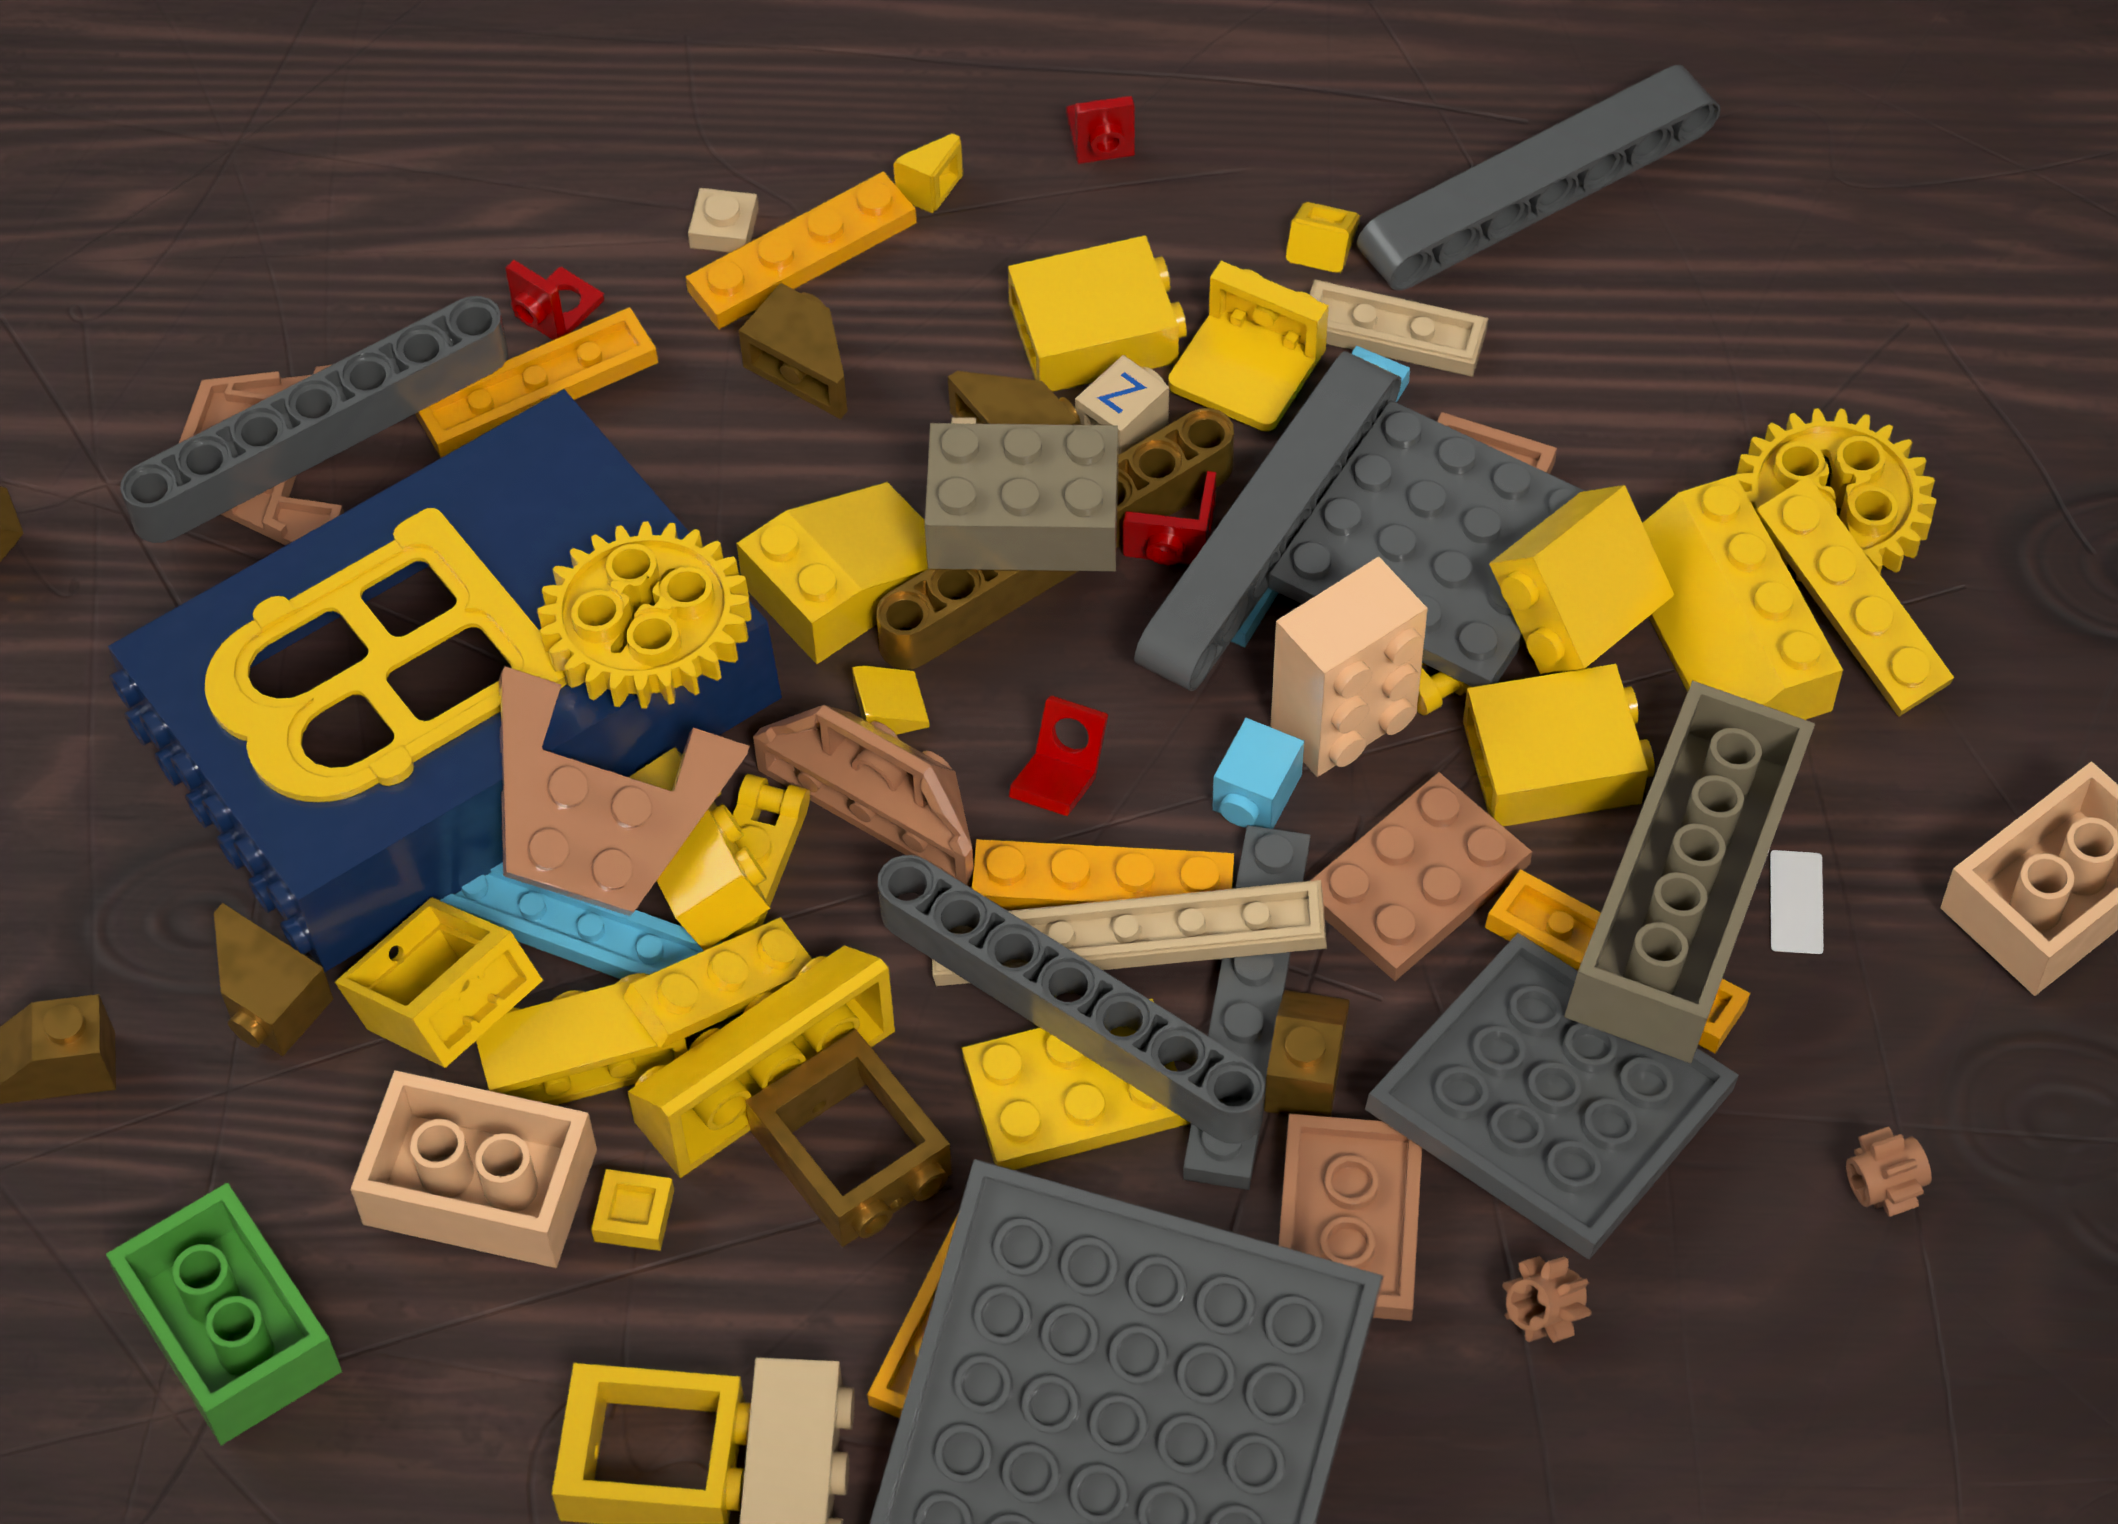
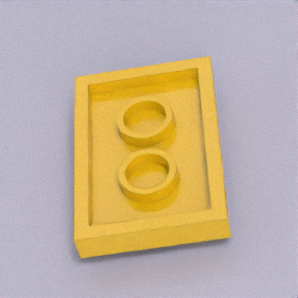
(1054, 1102)

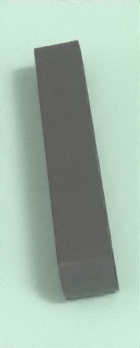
(1537, 177)
(314, 419)
(1238, 557)
(1081, 1023)

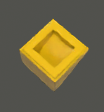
(930, 172)
(1321, 237)
(890, 698)

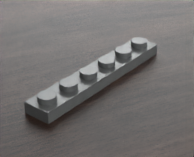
(1248, 1005)

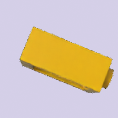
(478, 981)
(599, 1502)

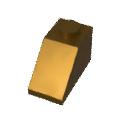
(796, 348)
(1007, 400)
(266, 983)
(57, 1050)
(1305, 1054)

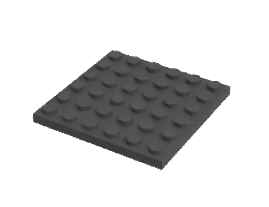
(1122, 1369)

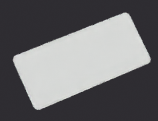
(1796, 902)

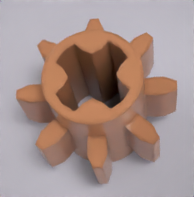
(1888, 1171)
(1546, 1299)

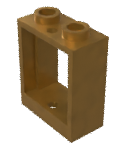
(816, 1088)

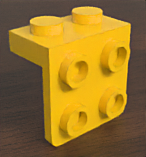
(1251, 348)

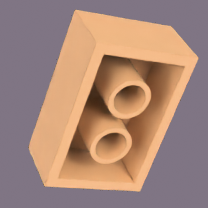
(1349, 666)
(2045, 882)
(474, 1168)

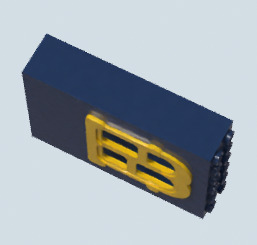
(418, 820)

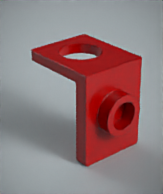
(1102, 129)
(538, 299)
(1169, 538)
(1059, 774)

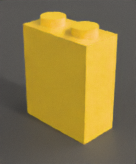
(1092, 308)
(1582, 579)
(1557, 745)

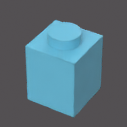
(1257, 775)

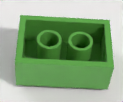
(224, 1313)

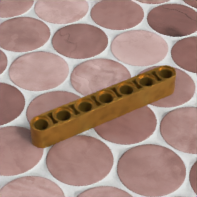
(1176, 454)

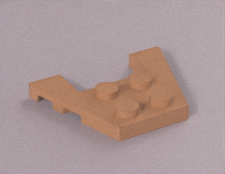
(271, 511)
(586, 826)

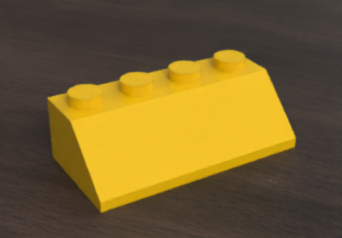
(1736, 606)
(700, 1097)

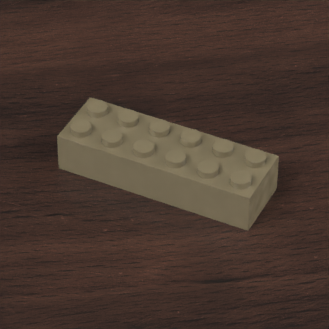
(1689, 872)

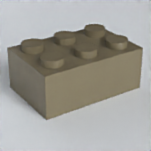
(1022, 497)

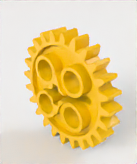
(1883, 489)
(644, 614)

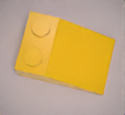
(832, 564)

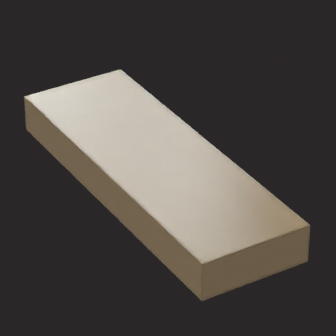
(1402, 328)

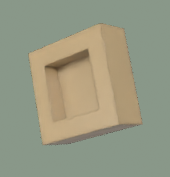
(722, 220)

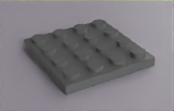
(1437, 518)
(1544, 1106)

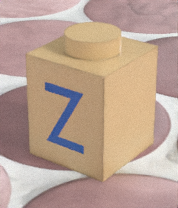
(1128, 398)

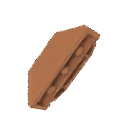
(872, 783)

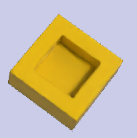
(633, 1210)

